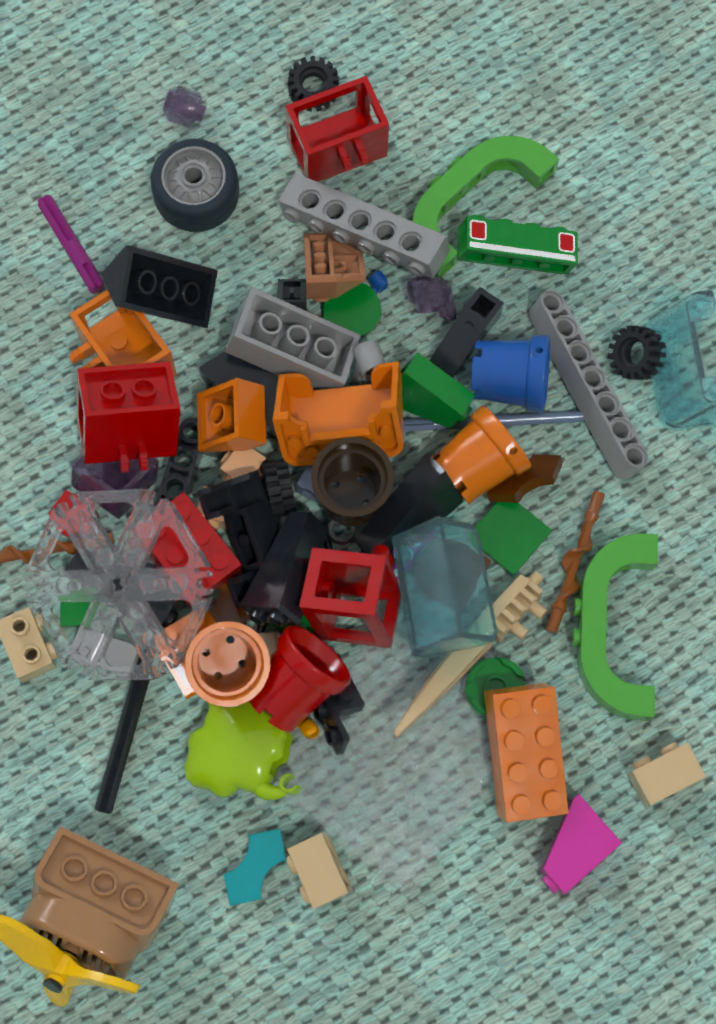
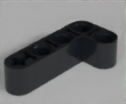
(185, 476)

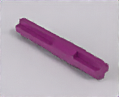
(71, 244)

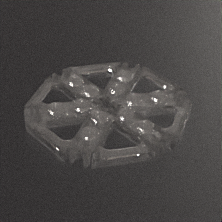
(95, 584)

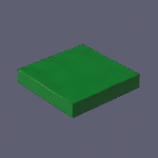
(510, 535)

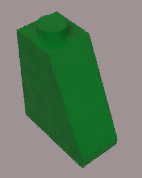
(433, 393)

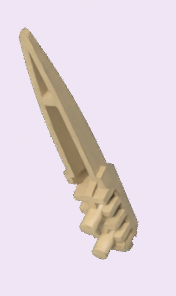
(509, 610)

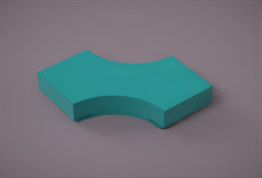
(246, 880)

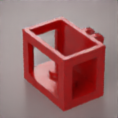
(340, 140)
(127, 413)
(354, 575)

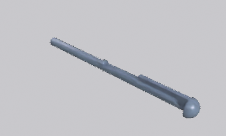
(505, 419)

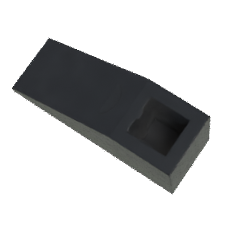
(470, 325)

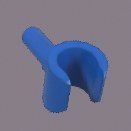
(378, 281)

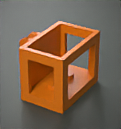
(117, 338)

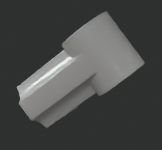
(367, 357)

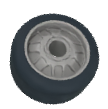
(199, 204)

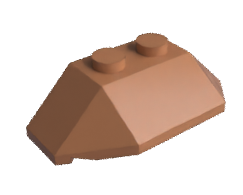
(331, 267)

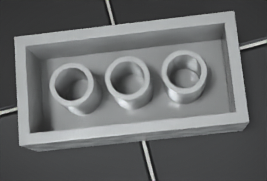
(291, 341)

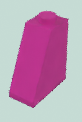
(577, 847)

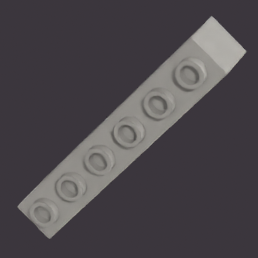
(303, 193)

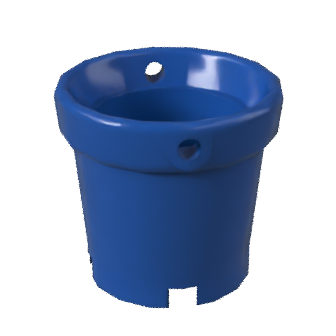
(512, 372)

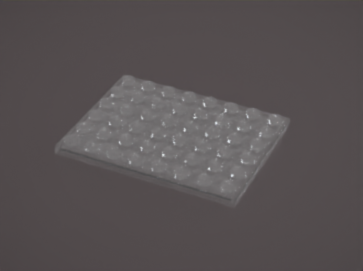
(389, 795)

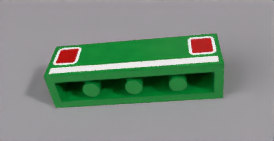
(517, 245)

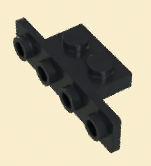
(330, 712)

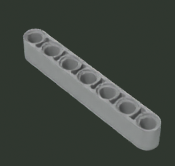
(589, 386)

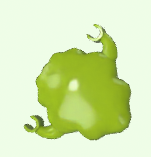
(239, 752)

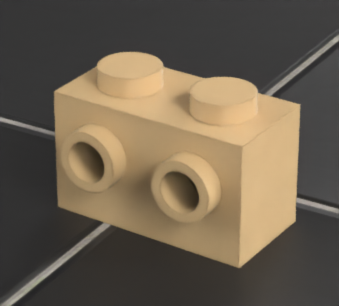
(26, 645)
(665, 774)
(318, 870)

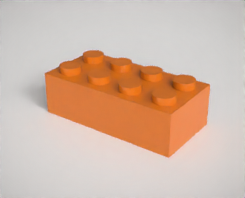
(526, 752)

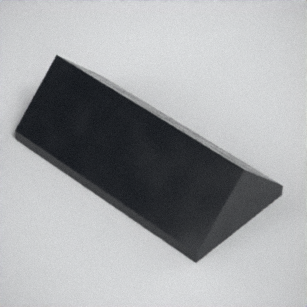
(161, 286)

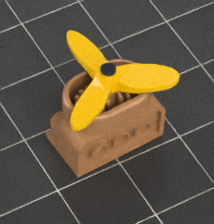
(87, 917)

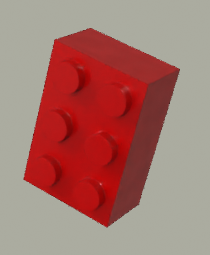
(171, 553)

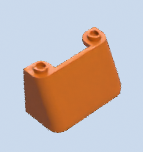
(312, 418)

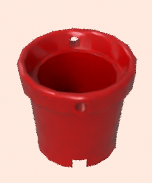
(300, 678)

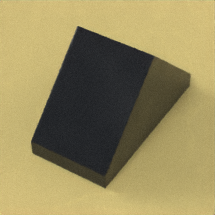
(293, 292)

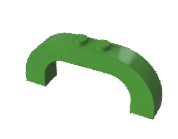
(499, 153)
(609, 691)

